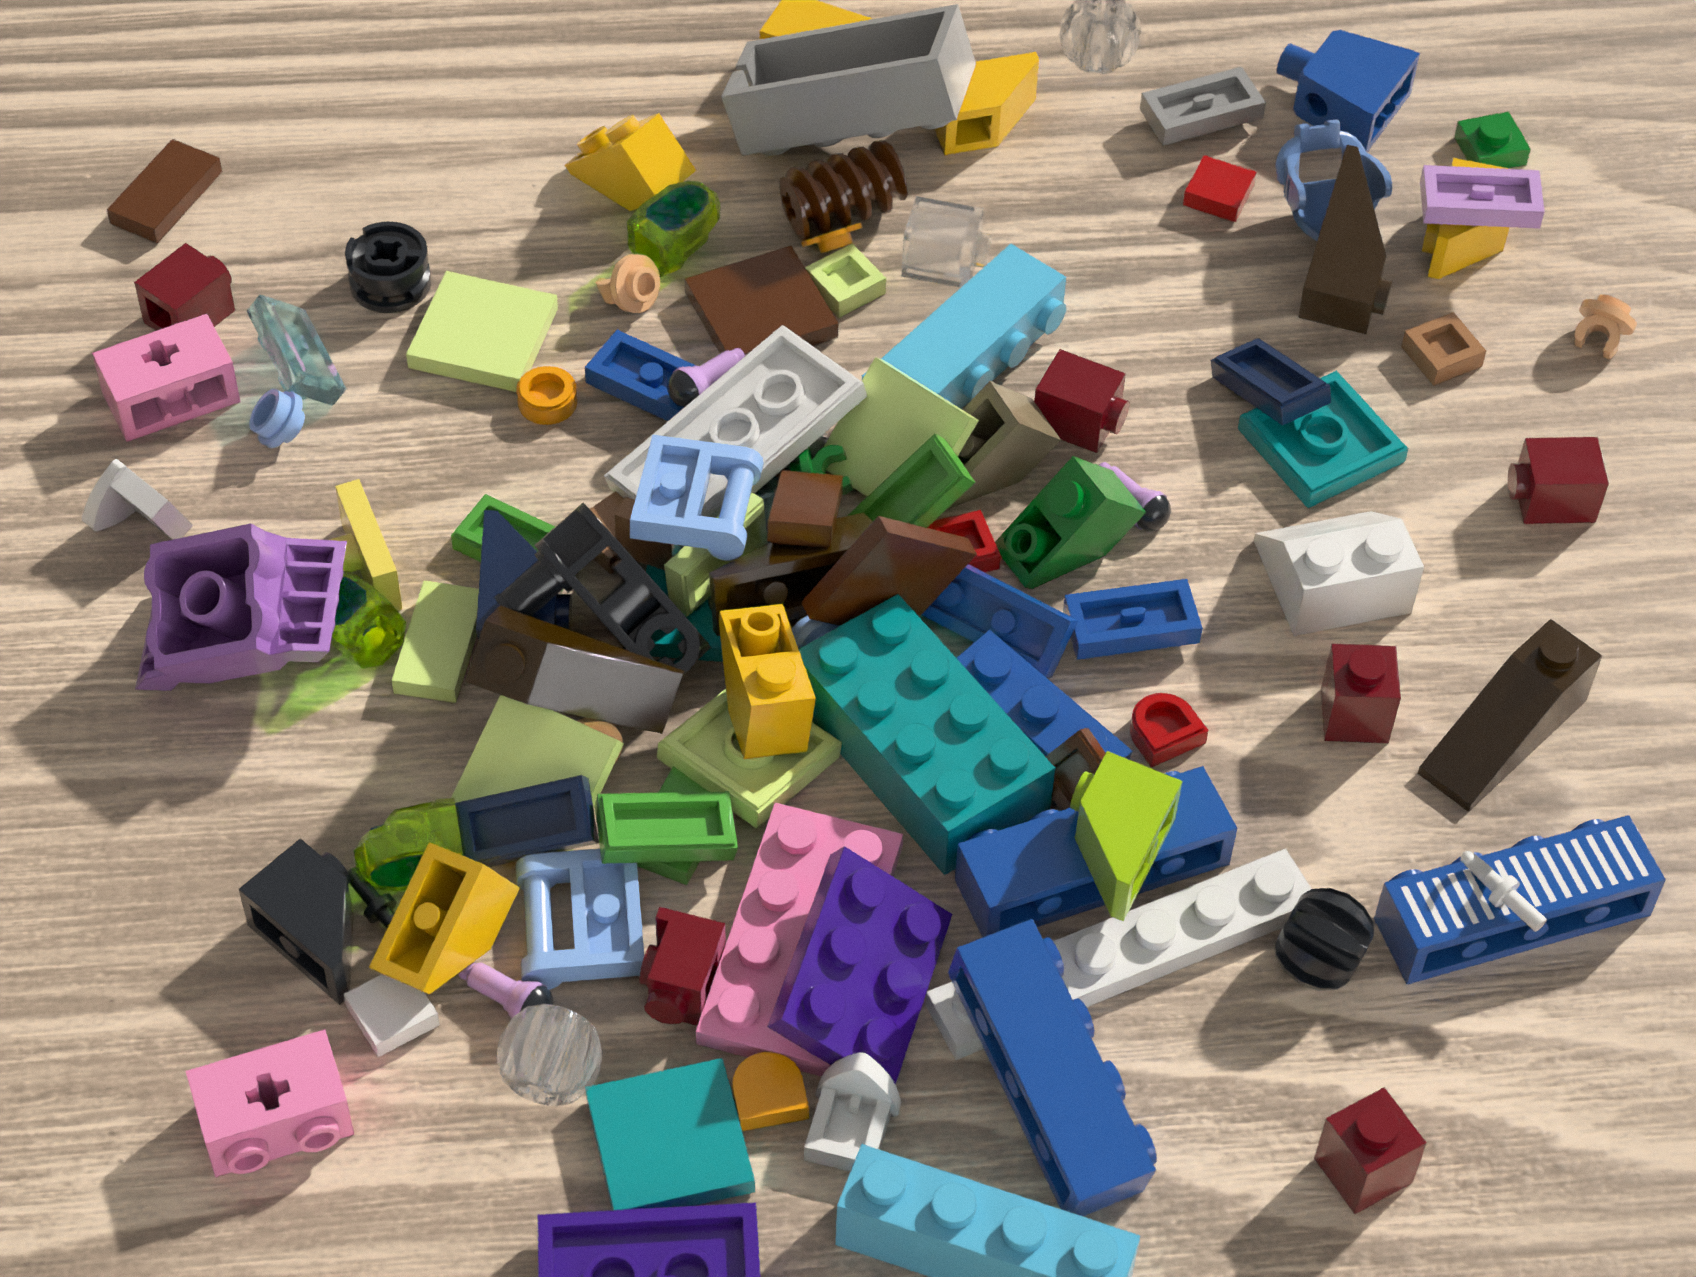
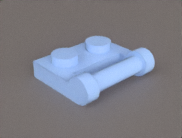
(675, 490)
(603, 914)

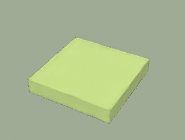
(482, 331)
(892, 426)
(534, 747)
(711, 756)

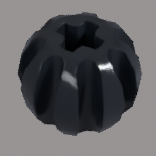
(1324, 939)

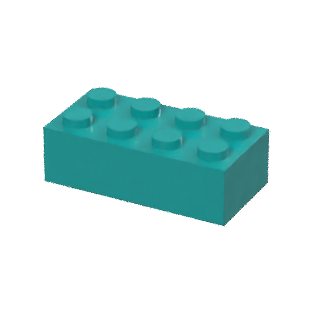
(923, 731)

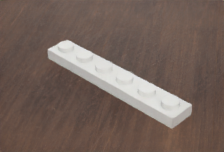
(1154, 939)

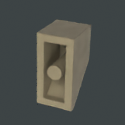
(1005, 441)

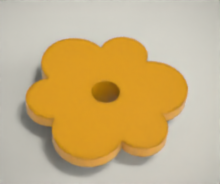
(833, 239)

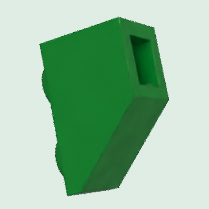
(1069, 523)

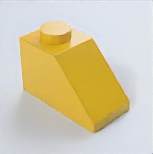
(443, 920)

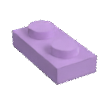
(1481, 196)

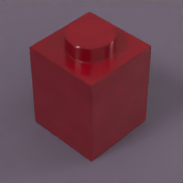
(185, 288)
(1082, 400)
(1559, 480)
(1360, 693)
(1369, 1150)

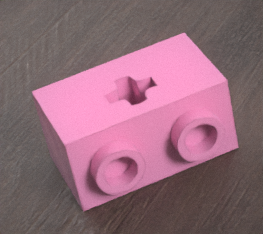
(166, 377)
(290, 1076)

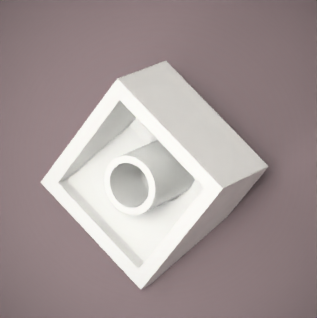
(1341, 570)

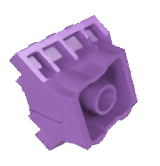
(237, 605)

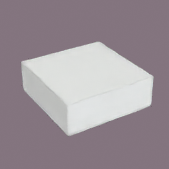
(390, 1013)

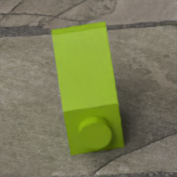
(1123, 825)

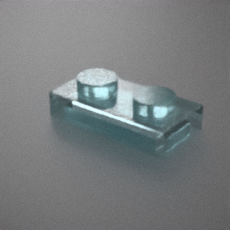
(296, 350)

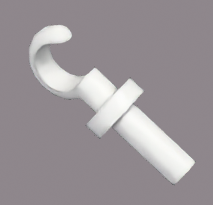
(1503, 891)

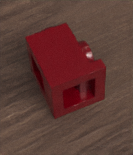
(681, 966)

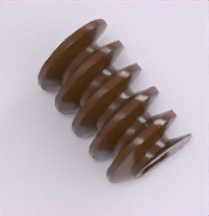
(841, 185)

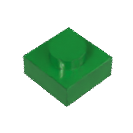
(1493, 140)

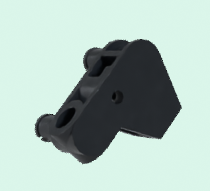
(629, 610)

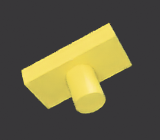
(365, 543)

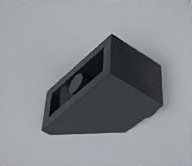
(305, 914)

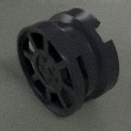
(388, 263)

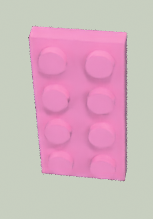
(771, 923)

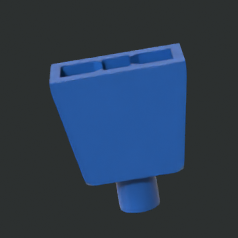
(1350, 81)

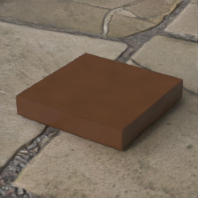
(756, 297)
(886, 562)

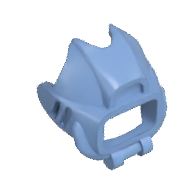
(1311, 199)

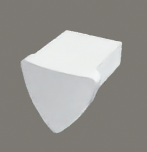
(121, 494)
(851, 1111)

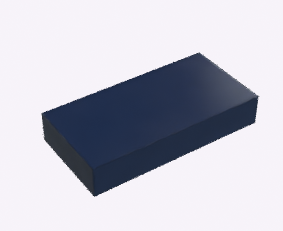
(1270, 381)
(528, 821)

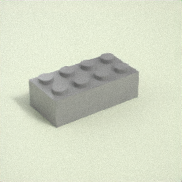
(850, 81)

